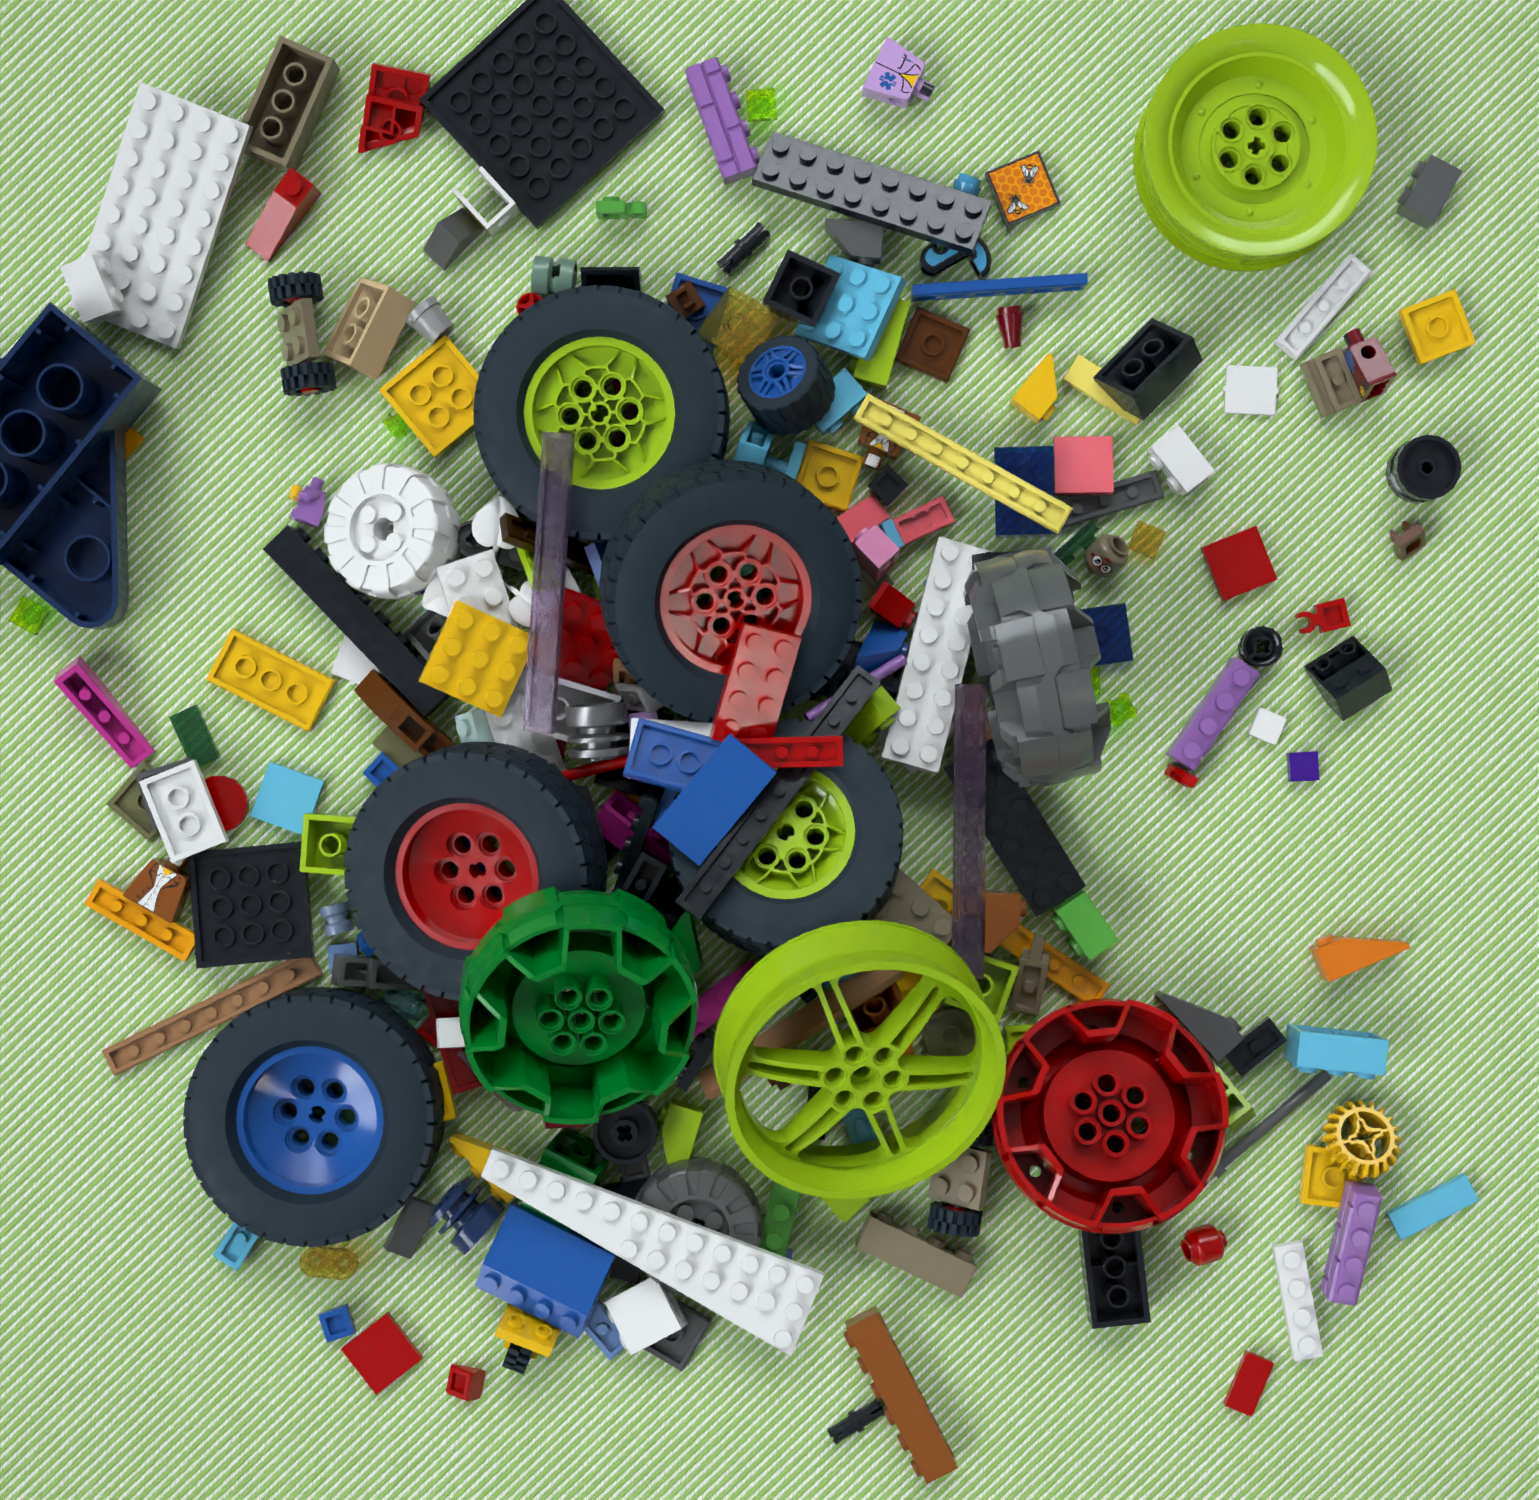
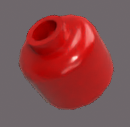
(1203, 1245)

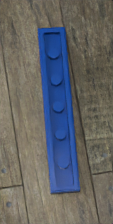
(999, 287)

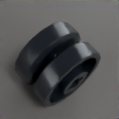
(1437, 478)
(630, 1146)

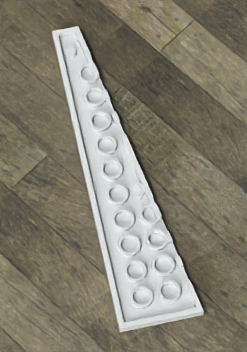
(720, 1272)

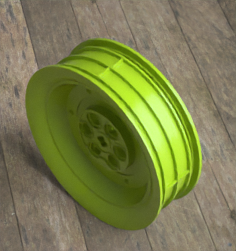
(1295, 89)

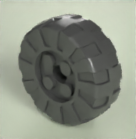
(705, 1192)

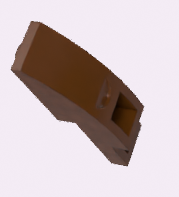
(401, 715)

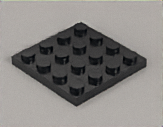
(250, 905)

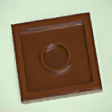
(932, 345)

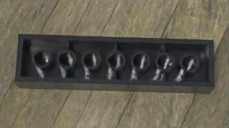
(1112, 1262)

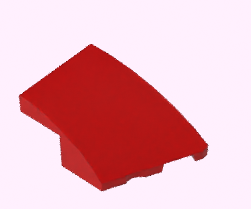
(392, 106)

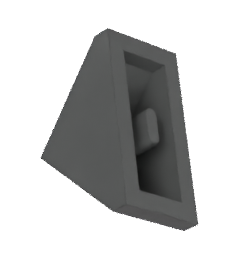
(451, 237)

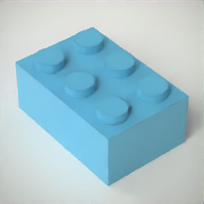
(1336, 1051)

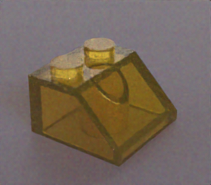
(737, 325)

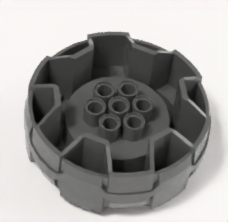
(1038, 667)

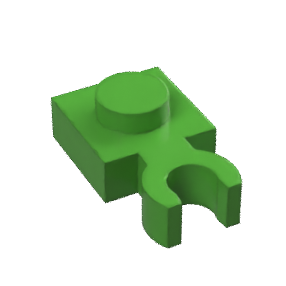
(613, 208)

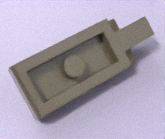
(1031, 978)

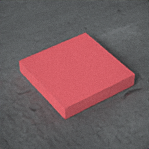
(1083, 465)

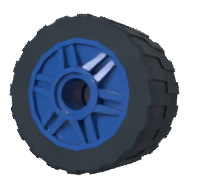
(786, 385)

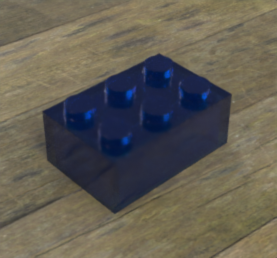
(1035, 467)

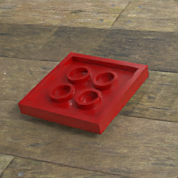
(585, 643)

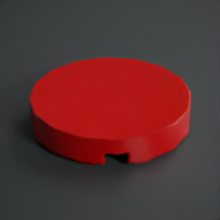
(229, 799)

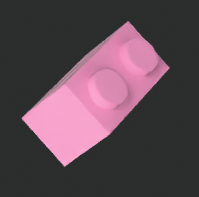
(875, 551)

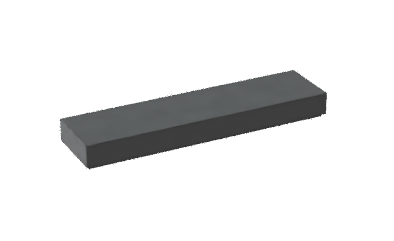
(1126, 495)

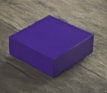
(1303, 766)

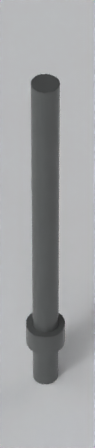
(1270, 1122)

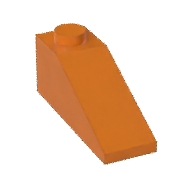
(1345, 955)

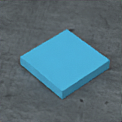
(286, 797)

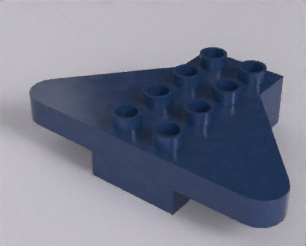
(65, 466)

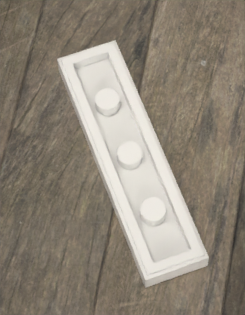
(1322, 306)

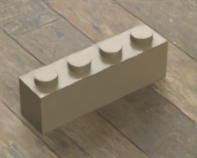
(915, 1253)

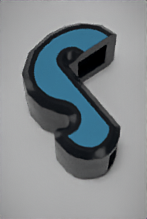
(936, 261)

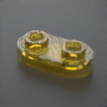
(329, 1263)

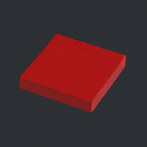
(1239, 563)
(382, 1353)

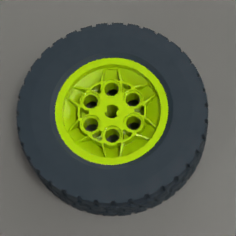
(842, 876)

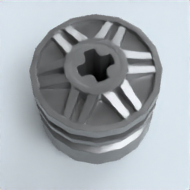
(597, 730)

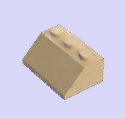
(368, 328)

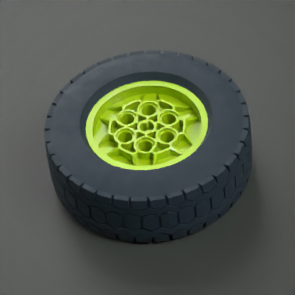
(598, 338)

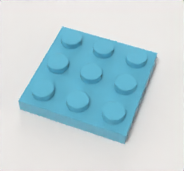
(855, 309)

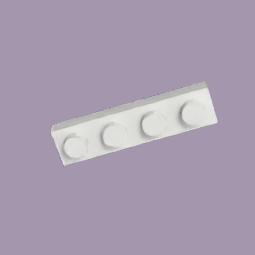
(1297, 1300)

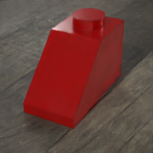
(893, 607)

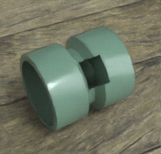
(544, 272)

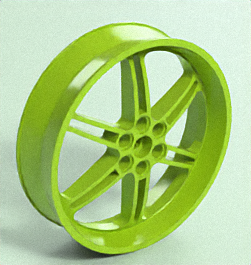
(860, 1066)

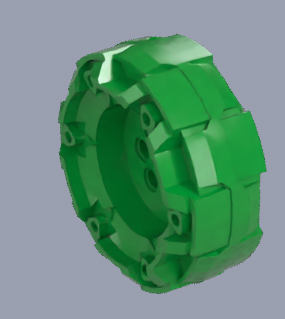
(582, 945)

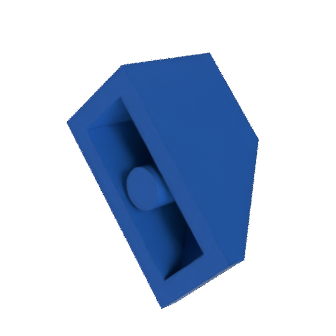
(881, 646)

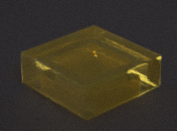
(1146, 539)

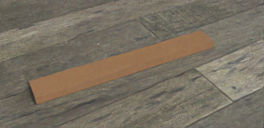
(210, 1013)
(812, 1018)

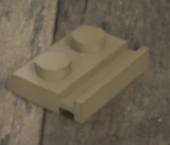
(1330, 382)

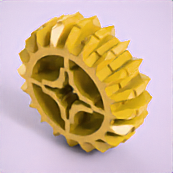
(1356, 1116)

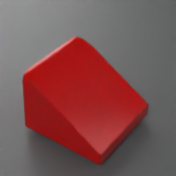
(465, 1382)

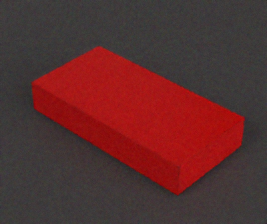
(1248, 1383)

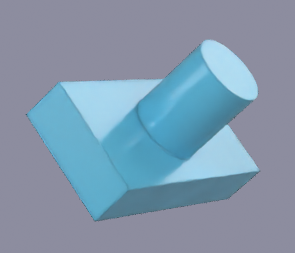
(792, 467)

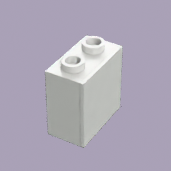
(645, 1315)

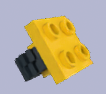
(524, 1338)

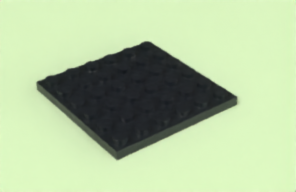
(542, 106)

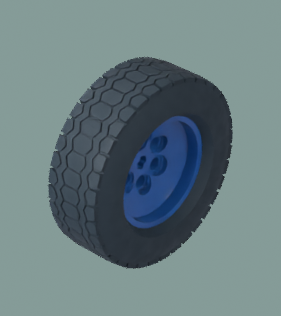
(249, 1144)

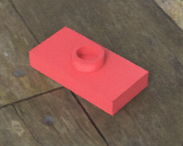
(923, 520)

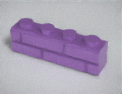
(721, 120)
(1212, 713)
(1351, 1242)

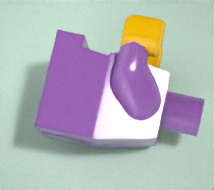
(310, 503)

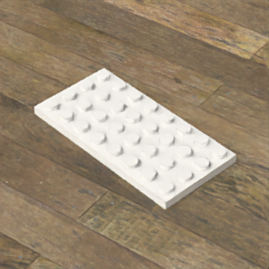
(166, 209)

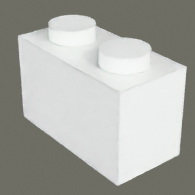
(93, 288)
(1179, 461)

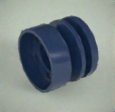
(465, 1214)

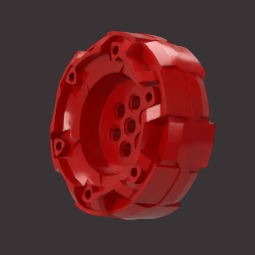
(1082, 1178)

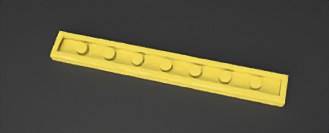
(963, 464)

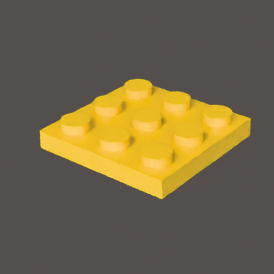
(435, 396)
(477, 658)

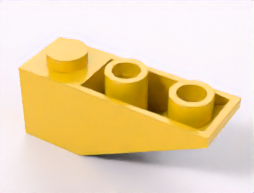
(477, 1154)

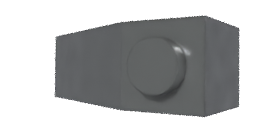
(1211, 1029)

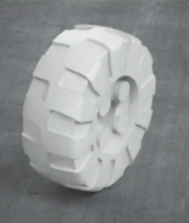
(391, 531)

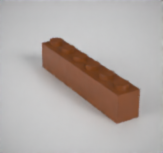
(901, 1395)

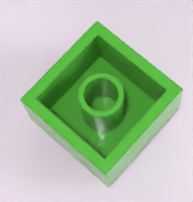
(1083, 924)

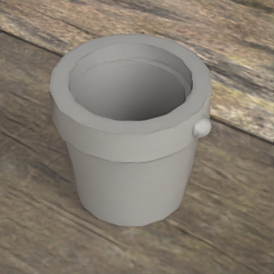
(430, 320)

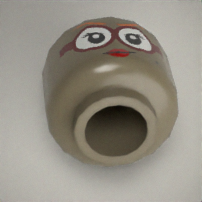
(1106, 555)

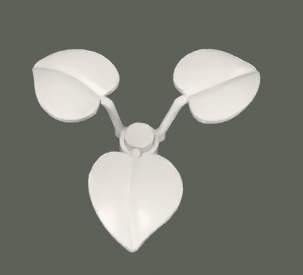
(487, 533)

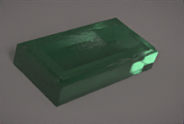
(195, 735)

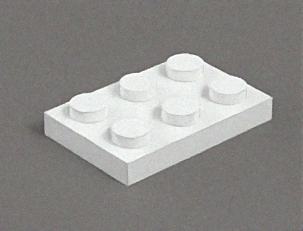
(184, 811)

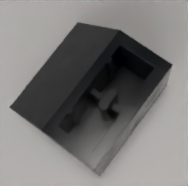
(1349, 678)

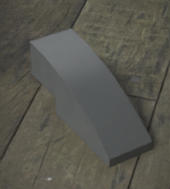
(366, 972)

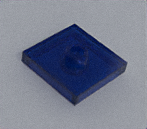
(1111, 633)

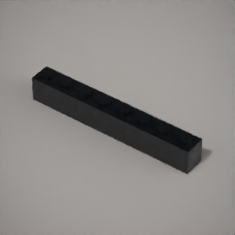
(354, 616)

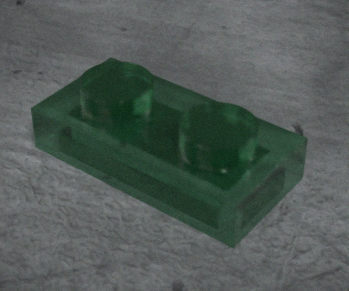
(1082, 538)

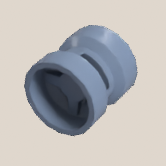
(336, 916)

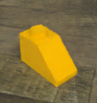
(1038, 392)

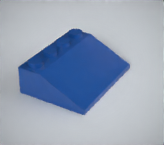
(545, 1270)

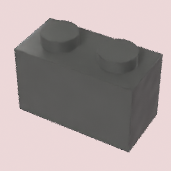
(1428, 191)

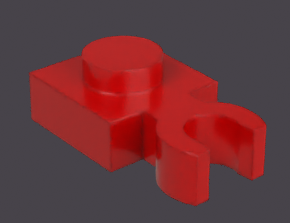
(1327, 616)

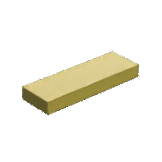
(1081, 378)

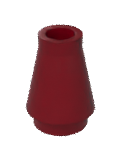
(1010, 325)

